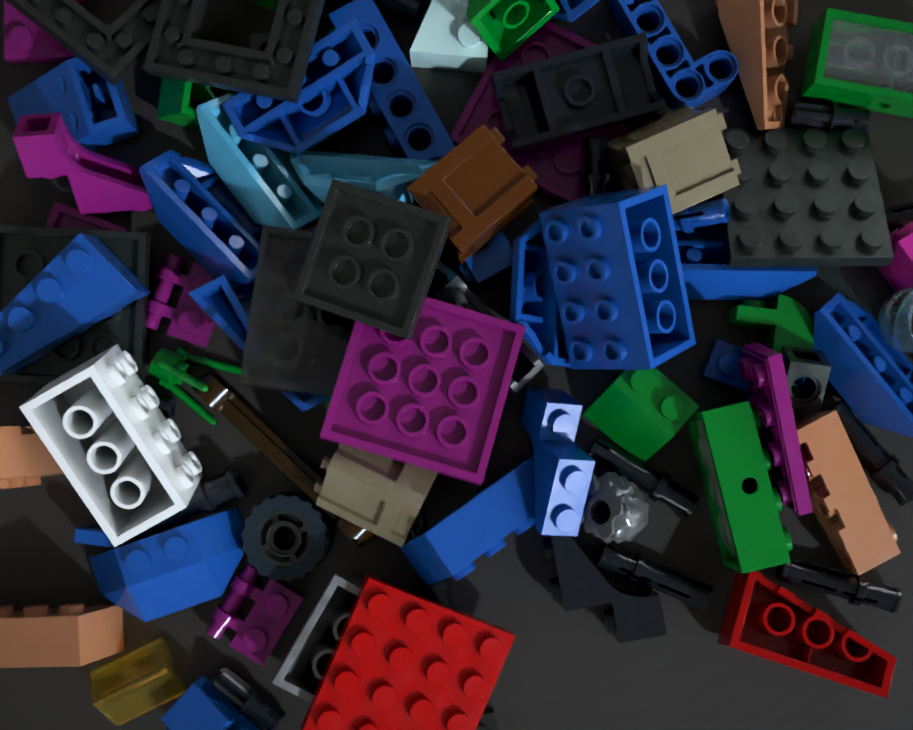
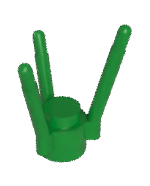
(173, 369)

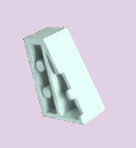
(448, 40)

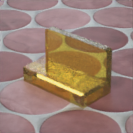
(136, 683)

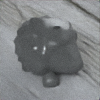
(614, 508)

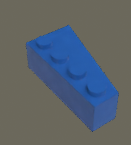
(64, 301)

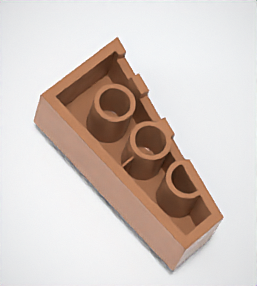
(24, 458)
(843, 495)
(60, 635)

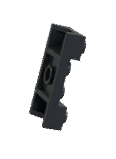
(577, 93)

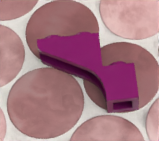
(96, 180)

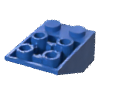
(88, 104)

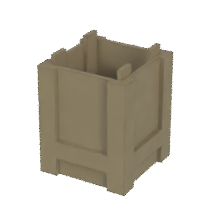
(679, 151)
(374, 492)

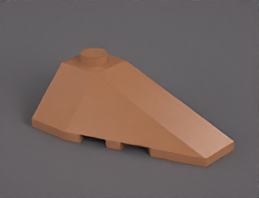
(759, 41)

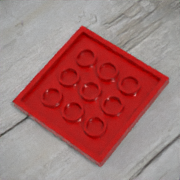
(408, 665)

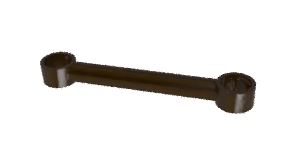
(227, 403)

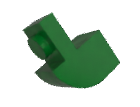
(784, 321)

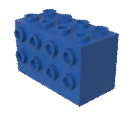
(618, 279)

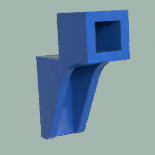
(560, 466)

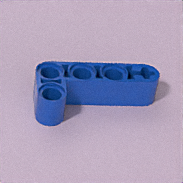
(666, 40)

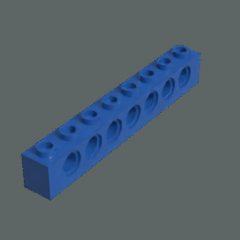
(422, 121)

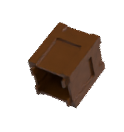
(477, 189)

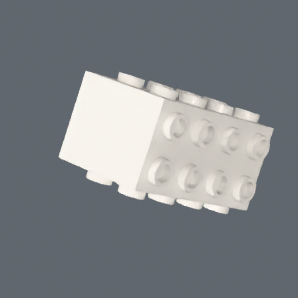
(115, 444)

